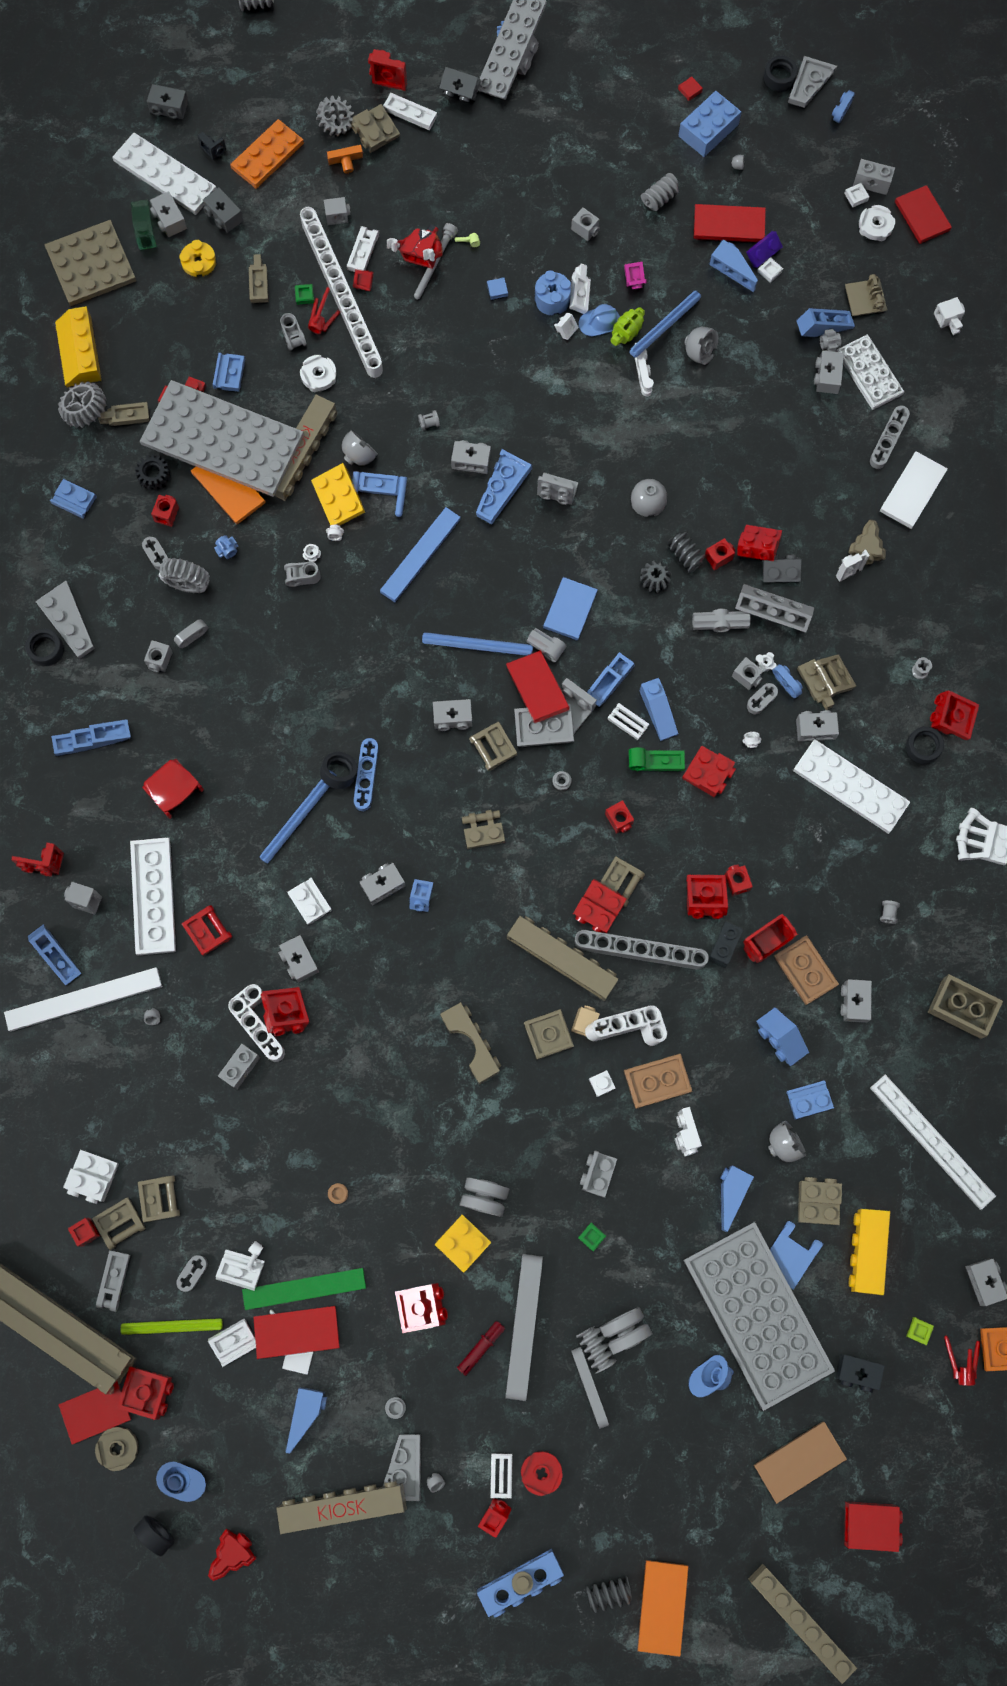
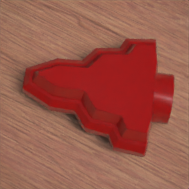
(231, 1554)

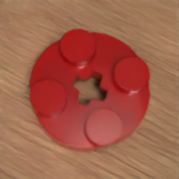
(545, 1484)

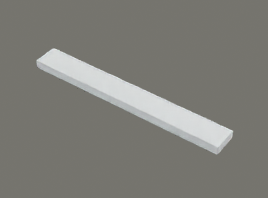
(83, 999)
(933, 1142)

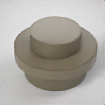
(522, 1582)

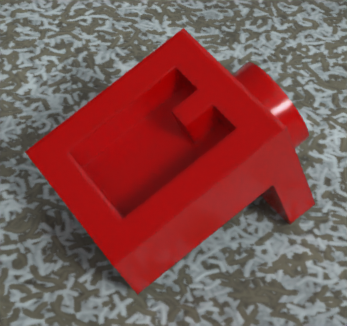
(495, 1517)

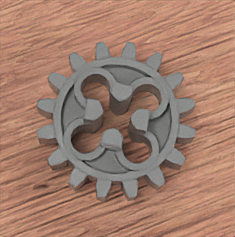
(326, 109)

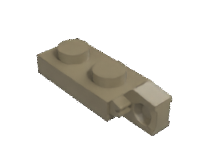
(258, 281)
(125, 414)
(815, 684)

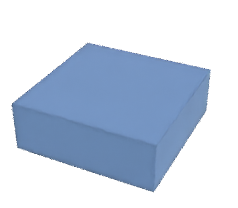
(497, 288)

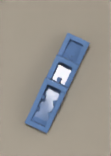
(91, 738)

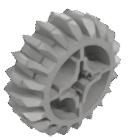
(82, 404)
(184, 575)

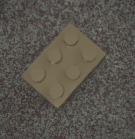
(965, 1006)

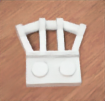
(995, 843)

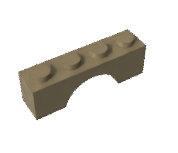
(458, 1021)

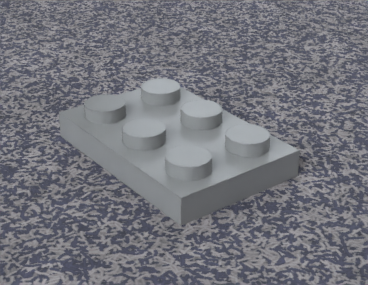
(549, 731)

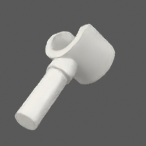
(255, 1249)

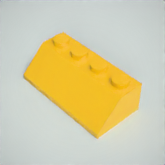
(77, 347)
(870, 1251)

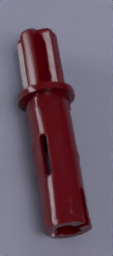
(480, 1348)

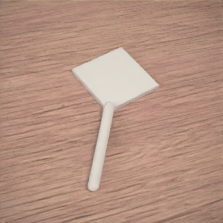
(297, 1362)

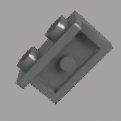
(782, 569)

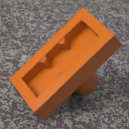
(345, 157)

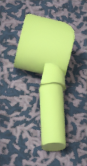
(473, 239)

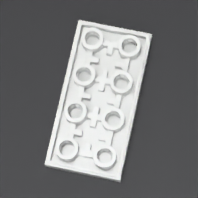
(870, 372)
(913, 490)

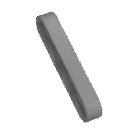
(890, 437)
(590, 1388)

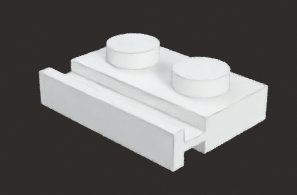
(851, 564)
(309, 901)
(234, 1271)
(233, 1342)

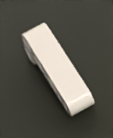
(623, 1025)
(258, 1027)

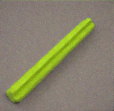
(171, 1326)

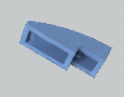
(610, 678)

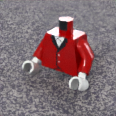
(420, 247)

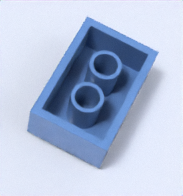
(709, 123)

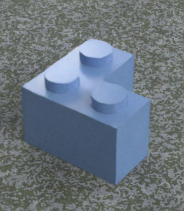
(782, 1036)

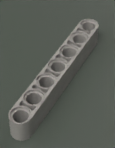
(650, 946)
(524, 1327)

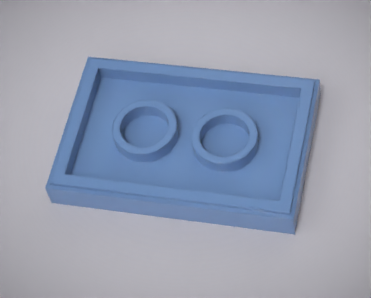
(570, 608)

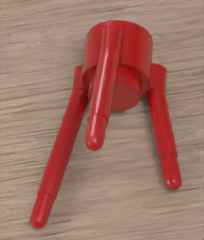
(316, 321)
(967, 1374)

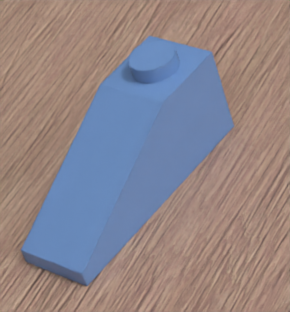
(732, 263)
(816, 321)
(658, 709)
(54, 954)
(733, 1191)
(307, 1409)

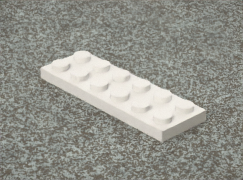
(164, 173)
(851, 786)
(153, 896)

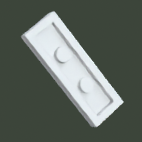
(410, 111)

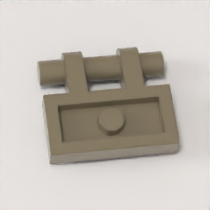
(483, 835)

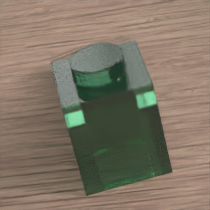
(143, 224)

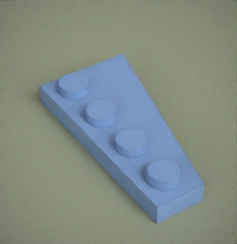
(506, 479)

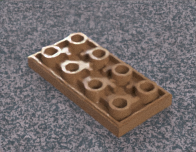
(800, 1462)

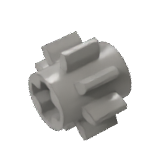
(830, 340)

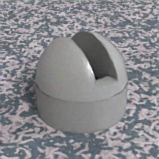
(738, 162)
(152, 1016)
(435, 1483)

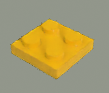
(462, 1243)

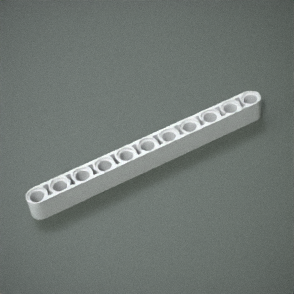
(344, 298)

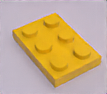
(338, 495)

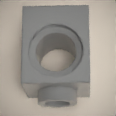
(336, 211)
(584, 218)
(158, 649)
(748, 666)

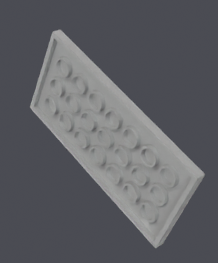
(222, 438)
(759, 1316)

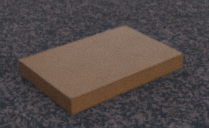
(806, 970)
(658, 1081)

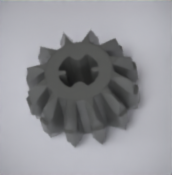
(655, 569)

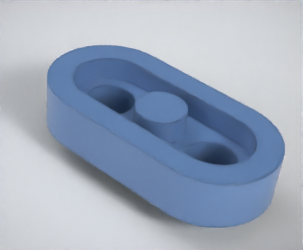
(840, 111)
(783, 675)

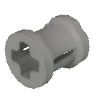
(428, 420)
(925, 664)
(890, 912)

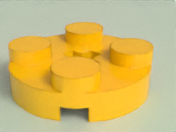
(194, 250)

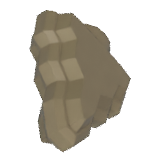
(870, 542)

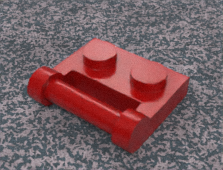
(202, 935)

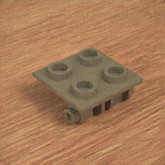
(866, 296)

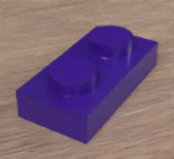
(764, 249)

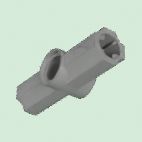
(720, 620)

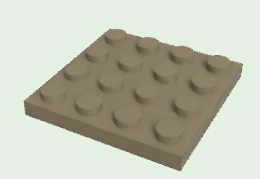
(90, 262)

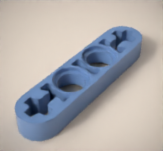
(366, 774)

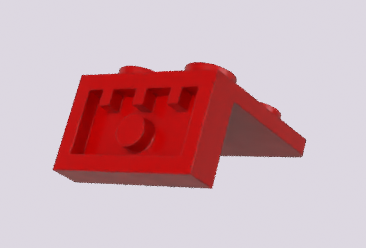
(51, 862)

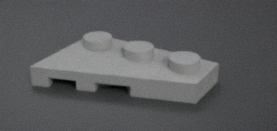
(810, 79)
(406, 1465)

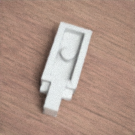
(580, 290)

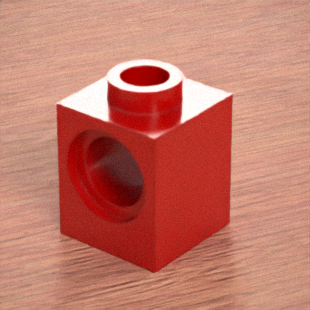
(165, 517)
(717, 561)
(619, 809)
(738, 888)
(84, 1232)

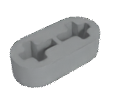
(152, 554)
(190, 633)
(759, 695)
(196, 1276)

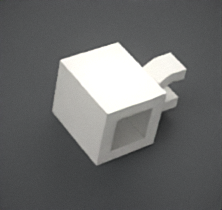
(950, 314)

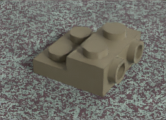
(374, 128)
(819, 1201)

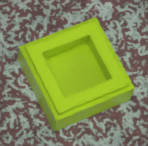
(920, 1331)

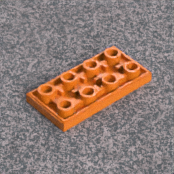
(233, 497)
(662, 1608)

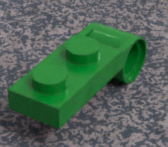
(656, 760)

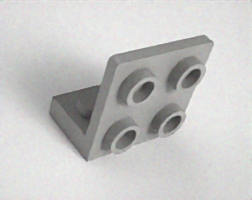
(556, 488)
(580, 701)

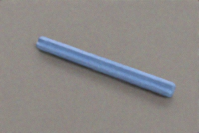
(663, 325)
(477, 644)
(294, 821)

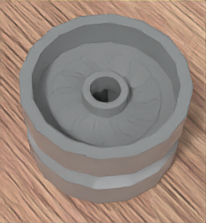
(484, 1197)
(627, 1333)

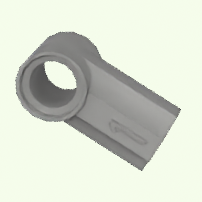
(550, 647)

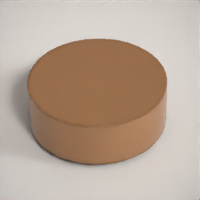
(338, 1193)

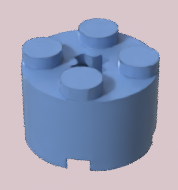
(552, 293)

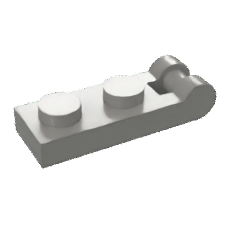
(113, 1280)

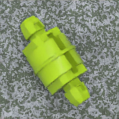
(627, 326)

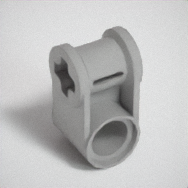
(293, 334)
(298, 572)

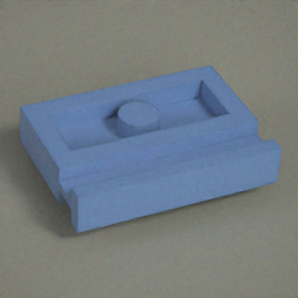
(229, 372)
(73, 498)
(810, 1099)

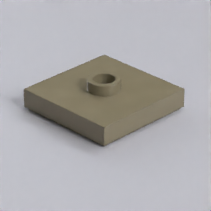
(548, 1034)

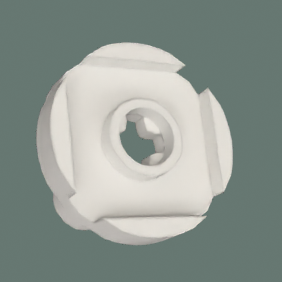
(873, 231)
(321, 382)

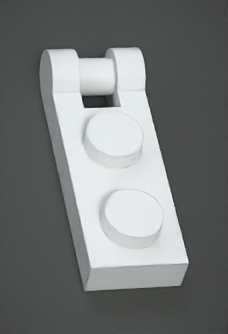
(362, 249)
(643, 371)

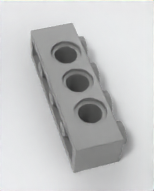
(775, 608)

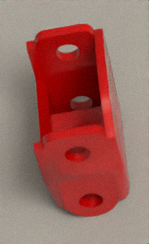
(170, 786)
(769, 939)

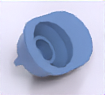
(598, 320)
(710, 1376)
(180, 1482)

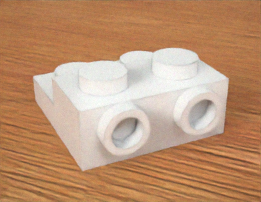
(688, 1138)
(91, 1177)

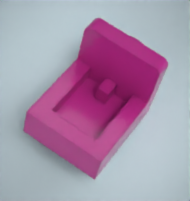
(635, 275)

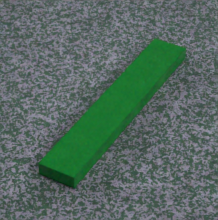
(304, 1288)

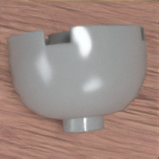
(701, 344)
(357, 450)
(649, 497)
(786, 1143)

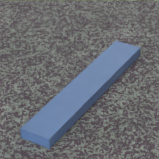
(420, 554)

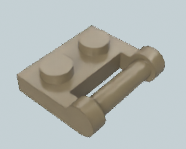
(837, 672)
(498, 742)
(616, 875)
(152, 1201)
(115, 1217)

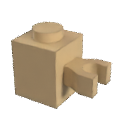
(583, 1018)

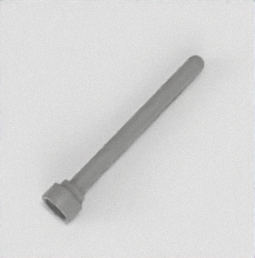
(449, 232)

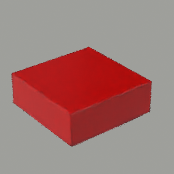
(690, 88)
(363, 279)

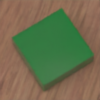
(304, 294)
(592, 1237)

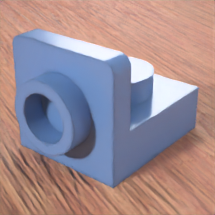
(420, 895)

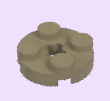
(107, 1441)

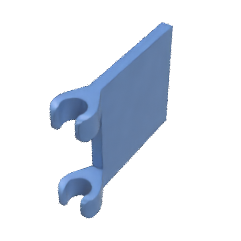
(791, 1256)

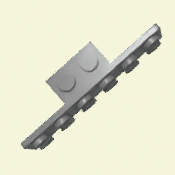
(512, 48)

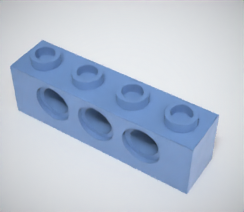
(495, 1606)

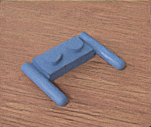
(383, 485)

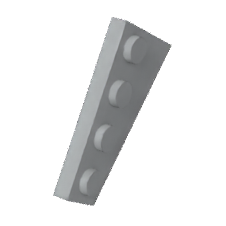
(64, 615)

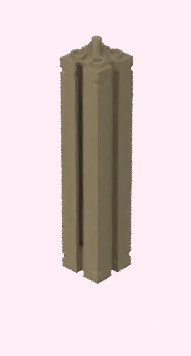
(61, 1333)

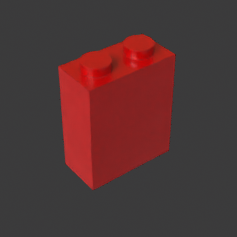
(873, 1526)

